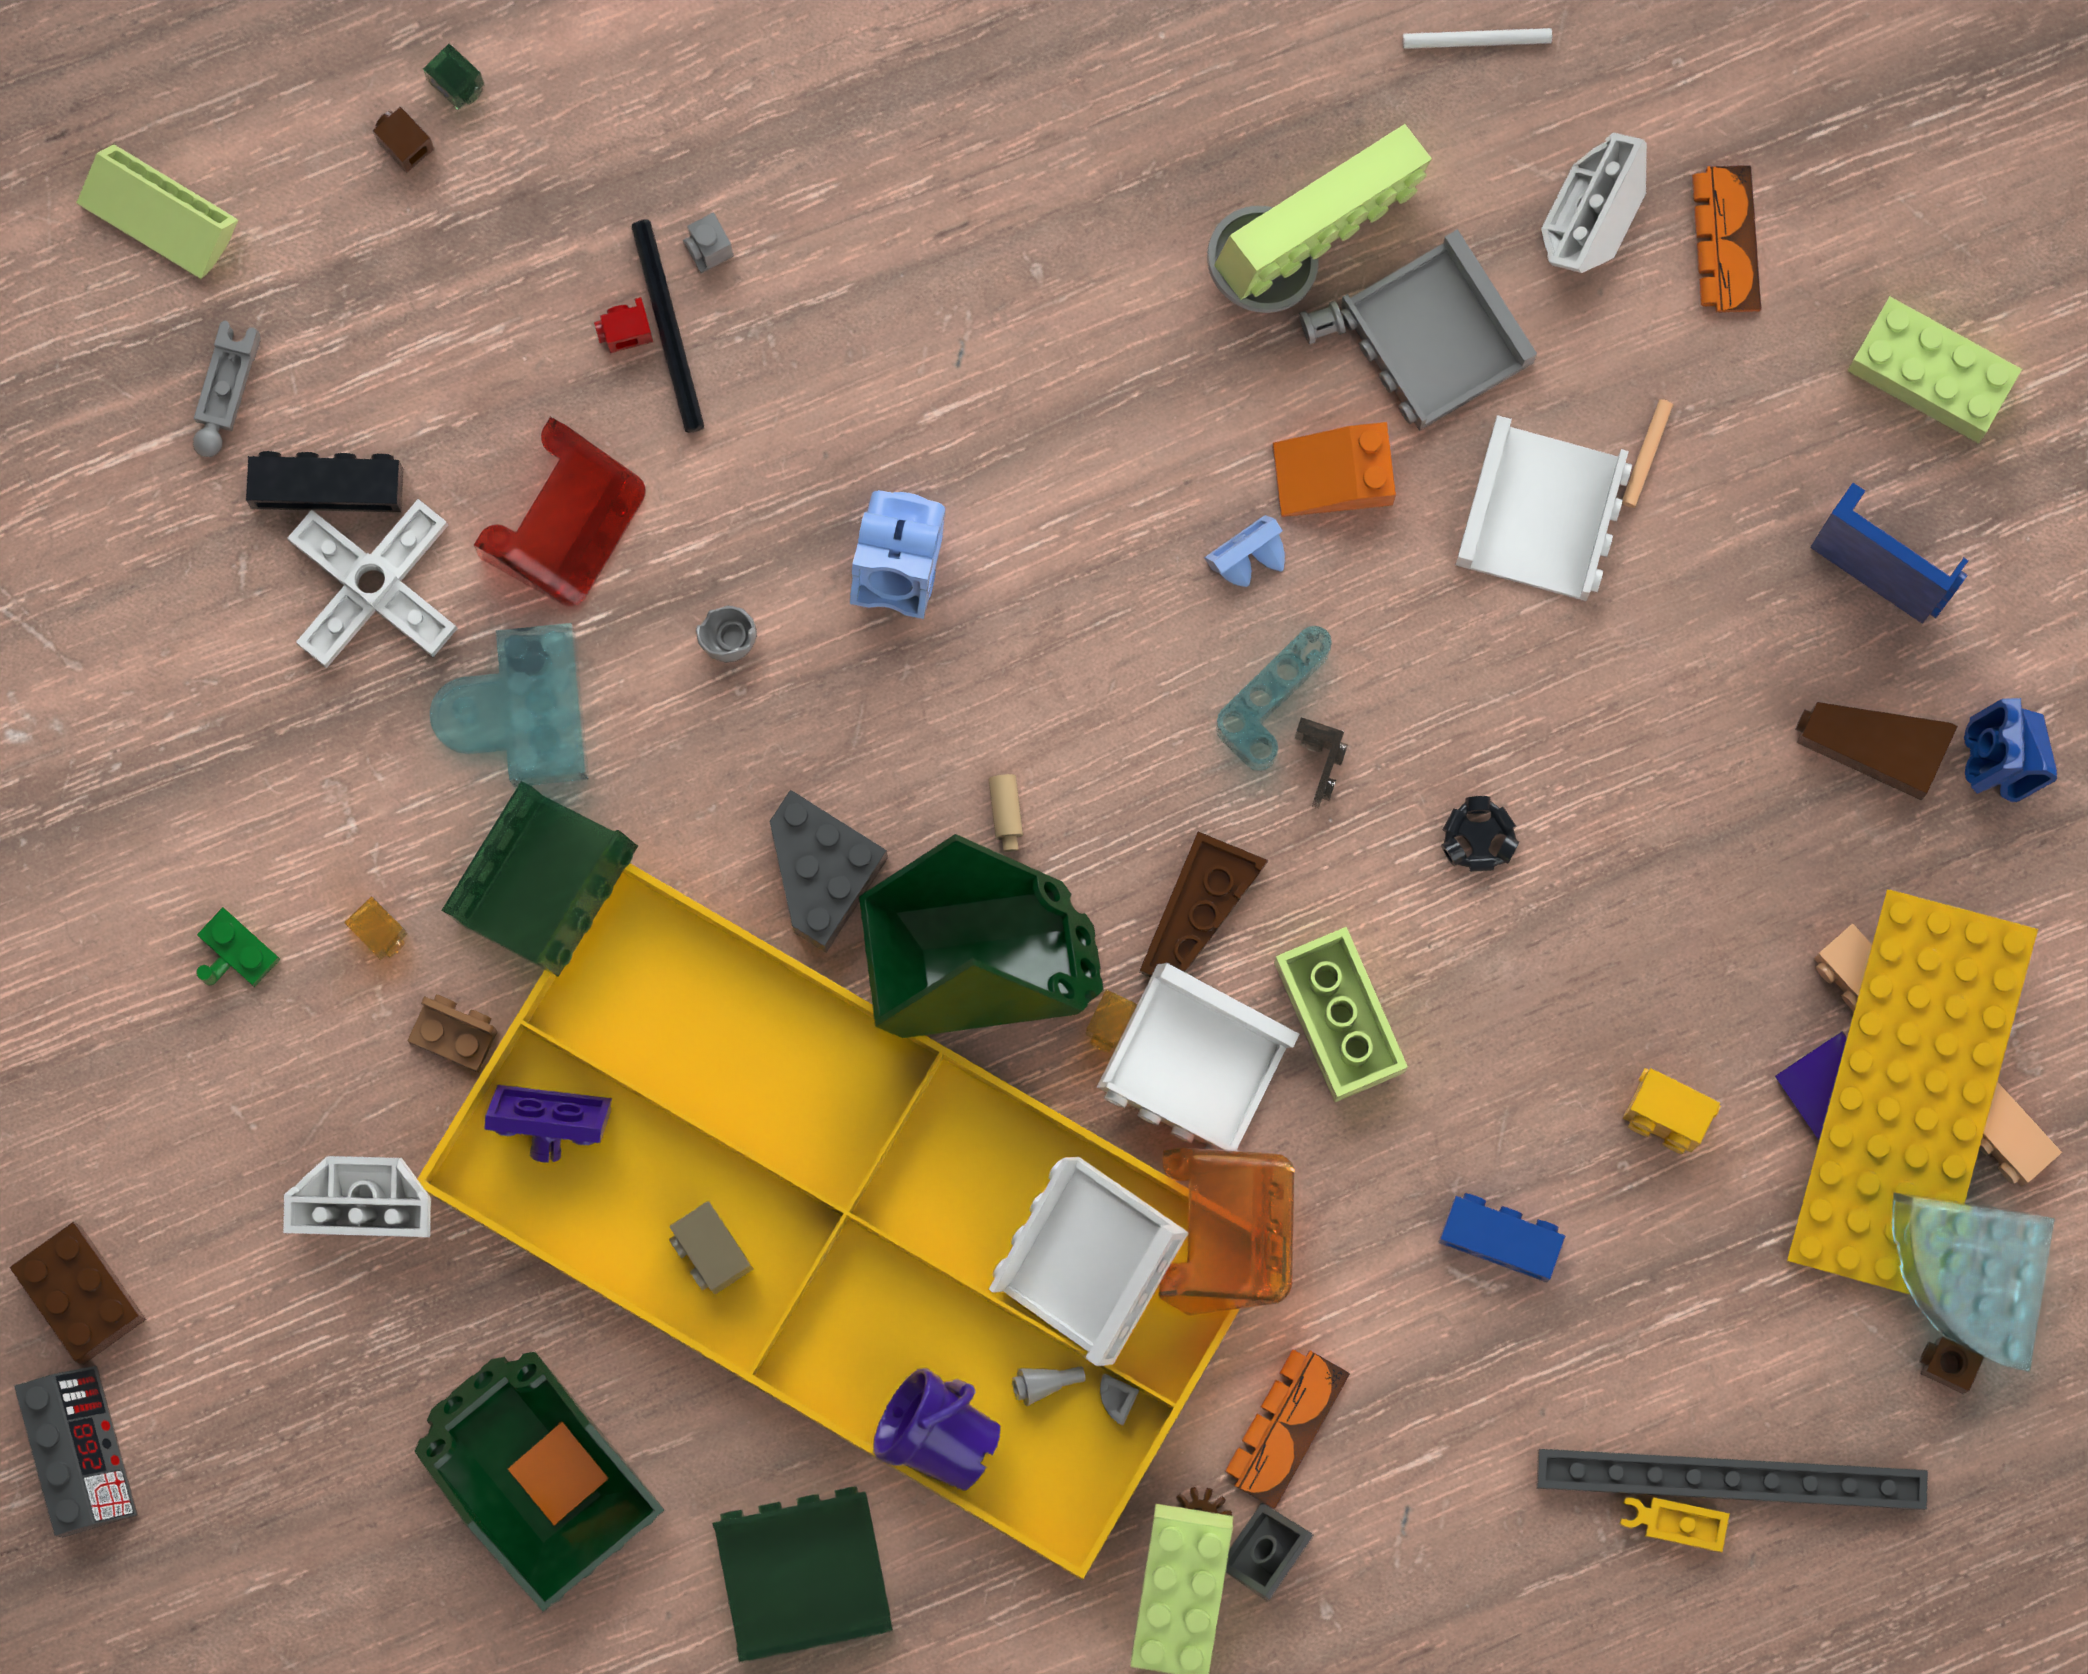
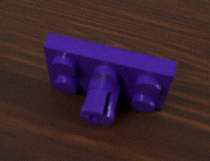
(547, 1118)

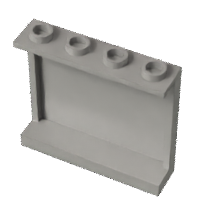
(1438, 332)

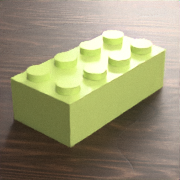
(1934, 370)
(1340, 1014)
(1181, 1590)

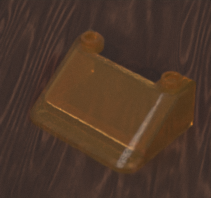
(1235, 1228)

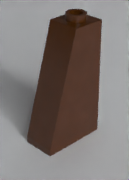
(1879, 744)

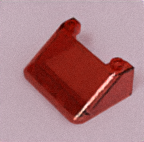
(570, 522)

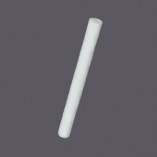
(1477, 38)

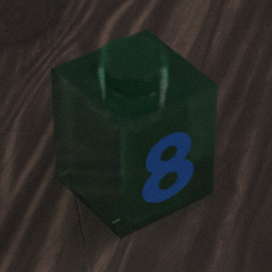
(454, 77)

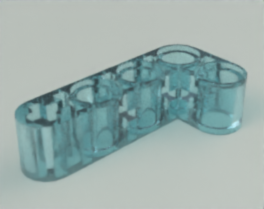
(1278, 690)

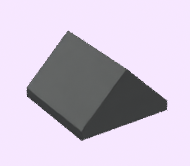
(1266, 1551)

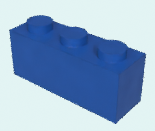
(1502, 1237)

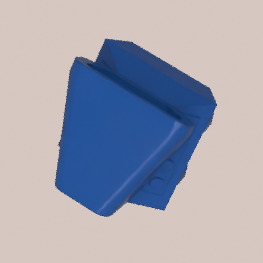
(2010, 750)

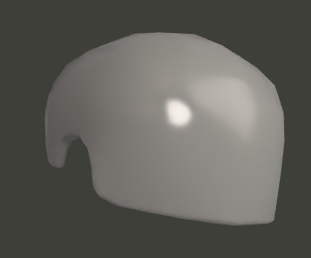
(727, 634)

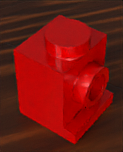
(624, 327)

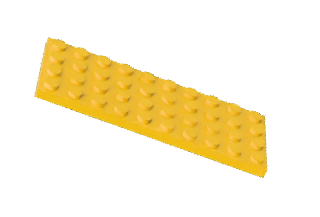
(1911, 1080)

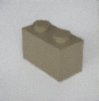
(710, 1248)

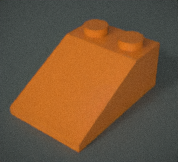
(1335, 470)

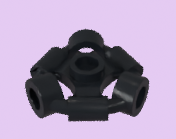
(1479, 835)

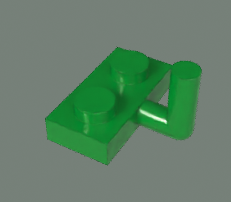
(236, 949)

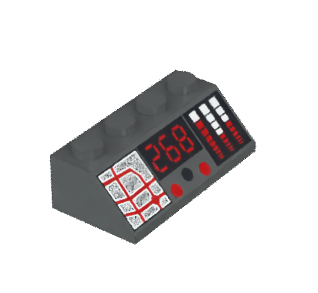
(75, 1451)

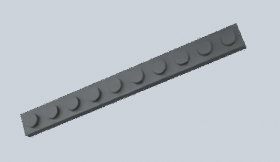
(1732, 1479)

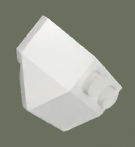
(1596, 204)
(358, 1199)

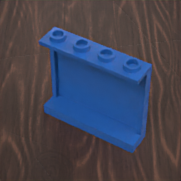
(1885, 562)

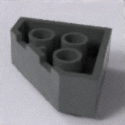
(821, 868)

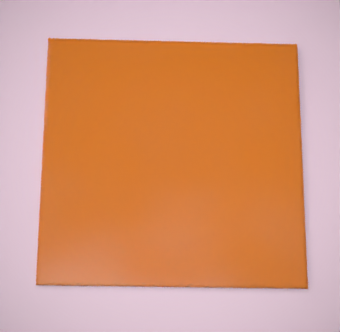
(558, 1473)

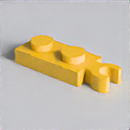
(1680, 1523)

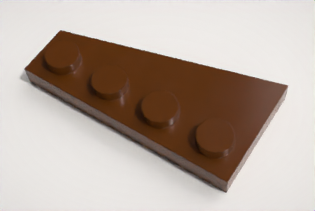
(1203, 897)

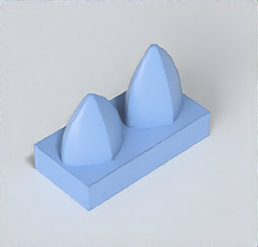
(1258, 539)

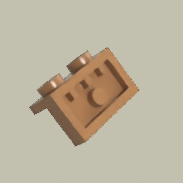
(452, 1033)

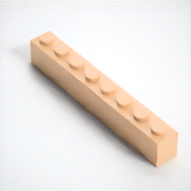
(2009, 1130)

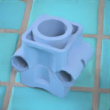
(897, 553)

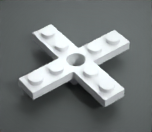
(394, 600)

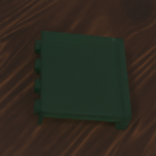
(539, 879)
(803, 1575)

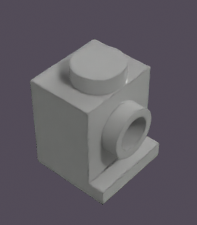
(708, 243)

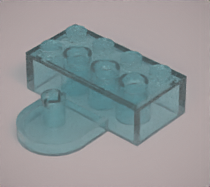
(523, 709)

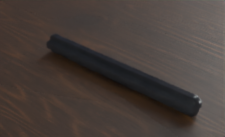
(667, 326)

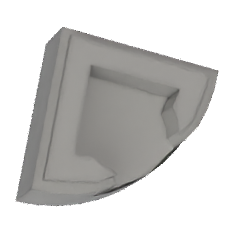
(1117, 1398)

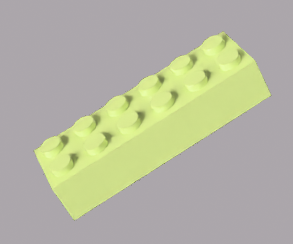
(1322, 213)

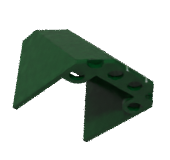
(974, 944)
(490, 1427)

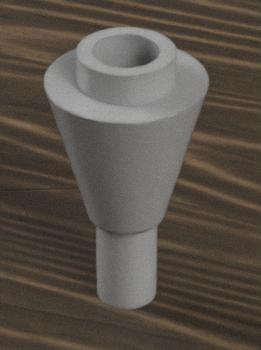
(1038, 1383)

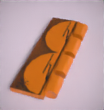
(1733, 244)
(1295, 1421)

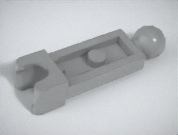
(223, 387)

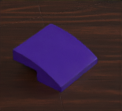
(1812, 1080)

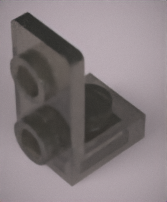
(1315, 738)

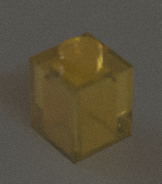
(377, 929)
(1109, 1021)

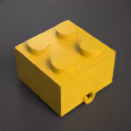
(1670, 1111)

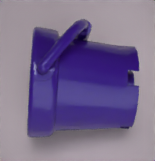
(936, 1430)

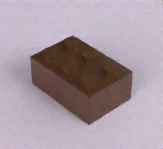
(77, 1293)

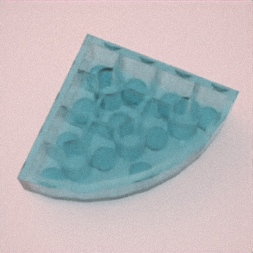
(1975, 1272)

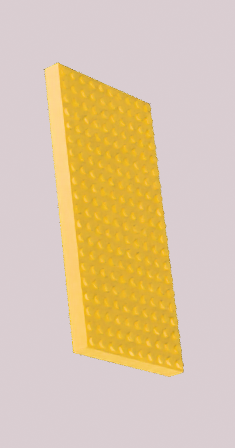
(855, 1178)

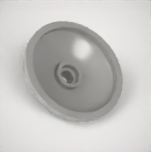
(1283, 292)

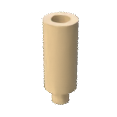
(1006, 810)

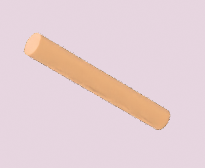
(1647, 453)

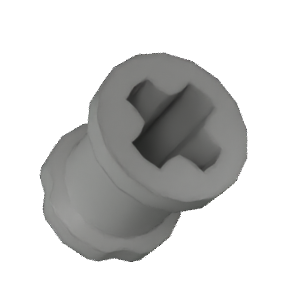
(1322, 322)

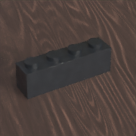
(324, 483)

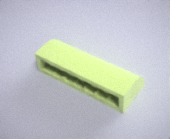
(156, 210)

